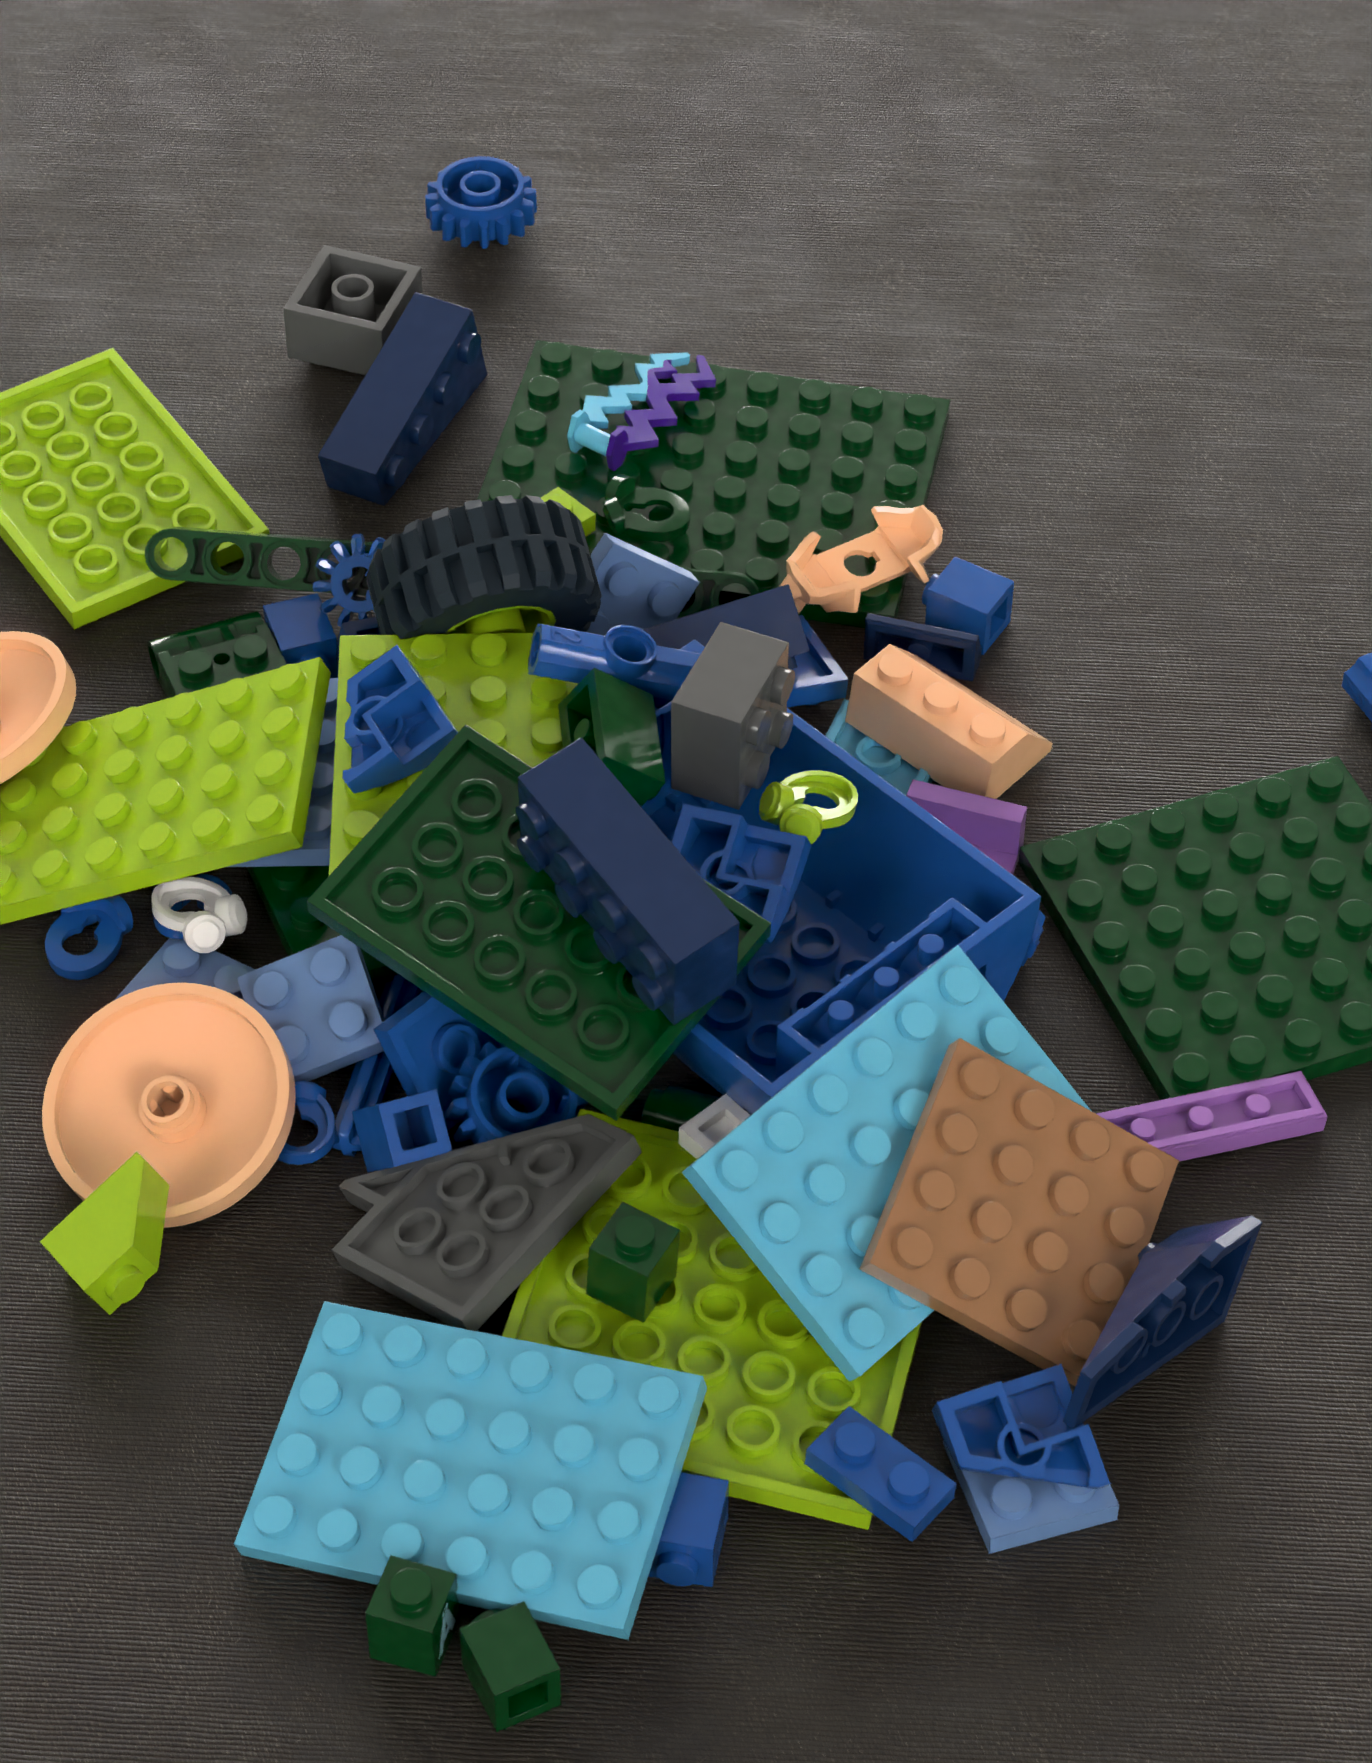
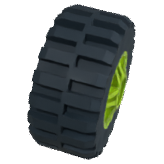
(486, 571)

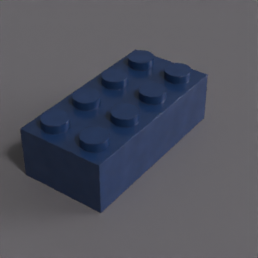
(626, 882)

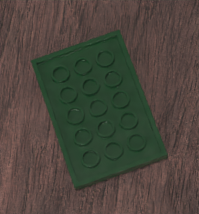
(479, 930)

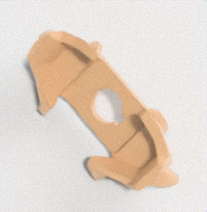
(898, 545)

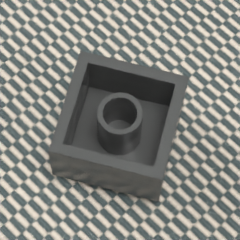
(347, 308)
(731, 715)

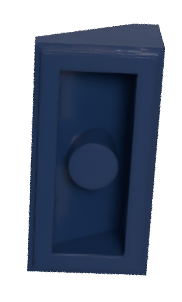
(946, 649)

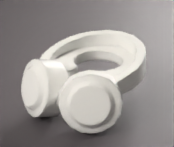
(202, 929)

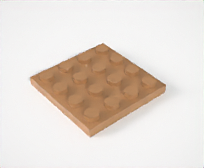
(1018, 1211)

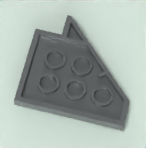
(480, 1218)

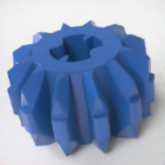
(341, 573)

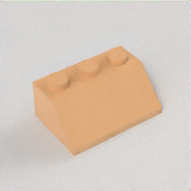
(941, 725)

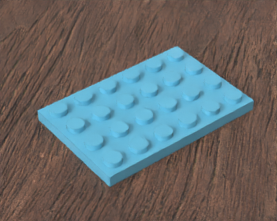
(820, 1157)
(476, 1457)

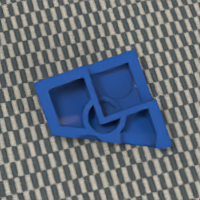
(392, 723)
(743, 860)
(1021, 1431)

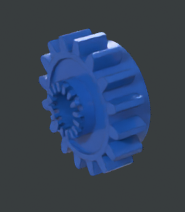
(481, 201)
(493, 1079)

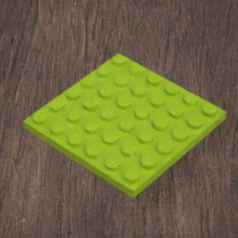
(719, 1320)

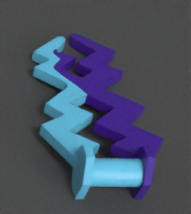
(586, 423)

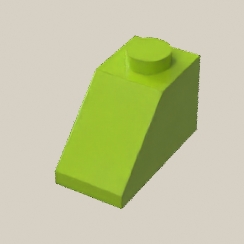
(114, 1235)

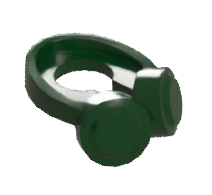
(624, 495)

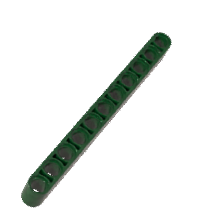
(259, 572)

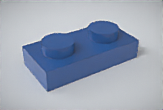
(880, 1473)

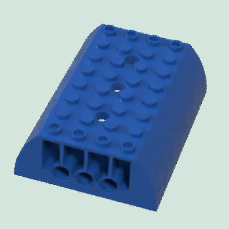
(863, 924)

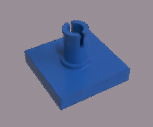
(429, 1046)

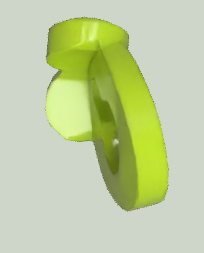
(783, 802)

